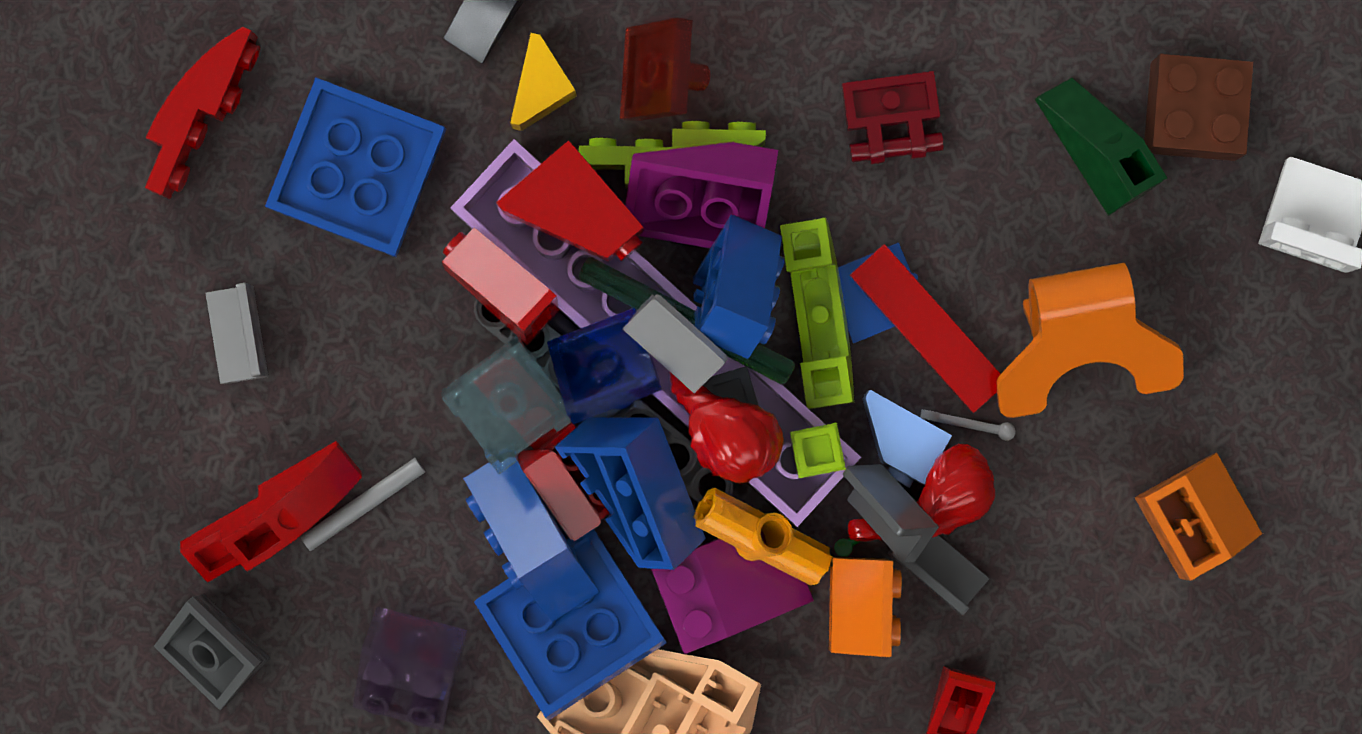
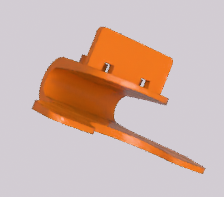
(1084, 321)

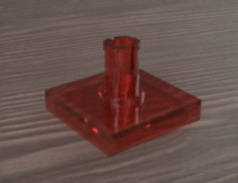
(659, 70)

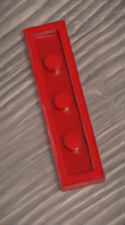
(927, 327)

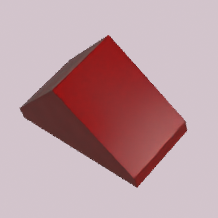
(960, 702)

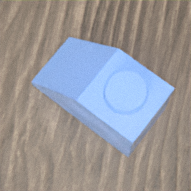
(903, 439)

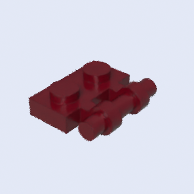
(892, 102)

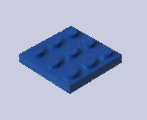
(355, 167)
(581, 648)

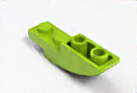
(606, 155)

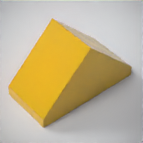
(541, 86)

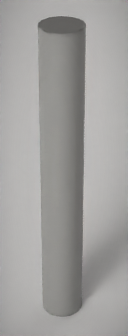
(362, 504)

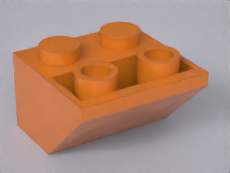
(1199, 517)
(862, 606)

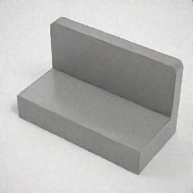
(236, 334)
(675, 342)

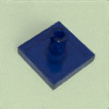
(602, 368)

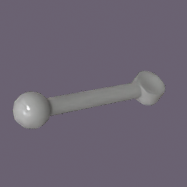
(1005, 431)

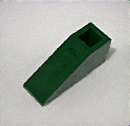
(1101, 145)

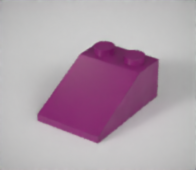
(695, 189)
(724, 594)

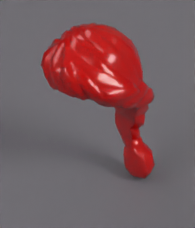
(730, 435)
(954, 494)

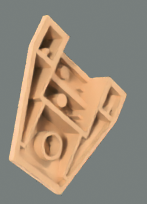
(665, 696)

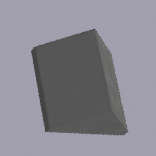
(210, 650)

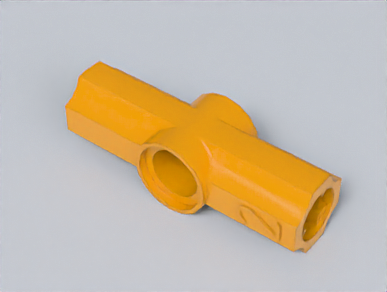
(742, 526)

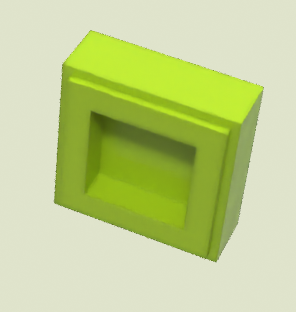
(817, 450)

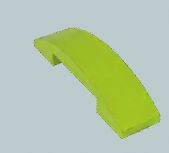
(819, 313)

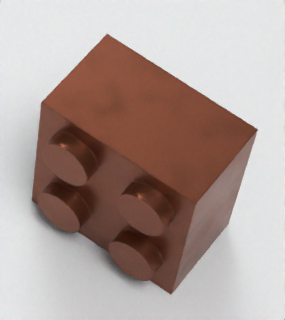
(1198, 107)

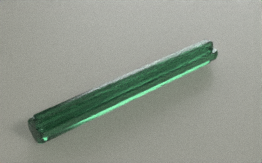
(636, 293)

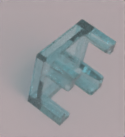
(506, 403)

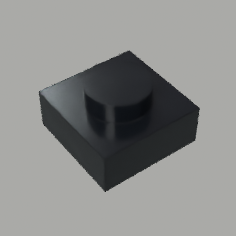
(733, 384)

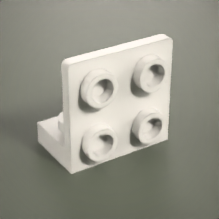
(1316, 216)

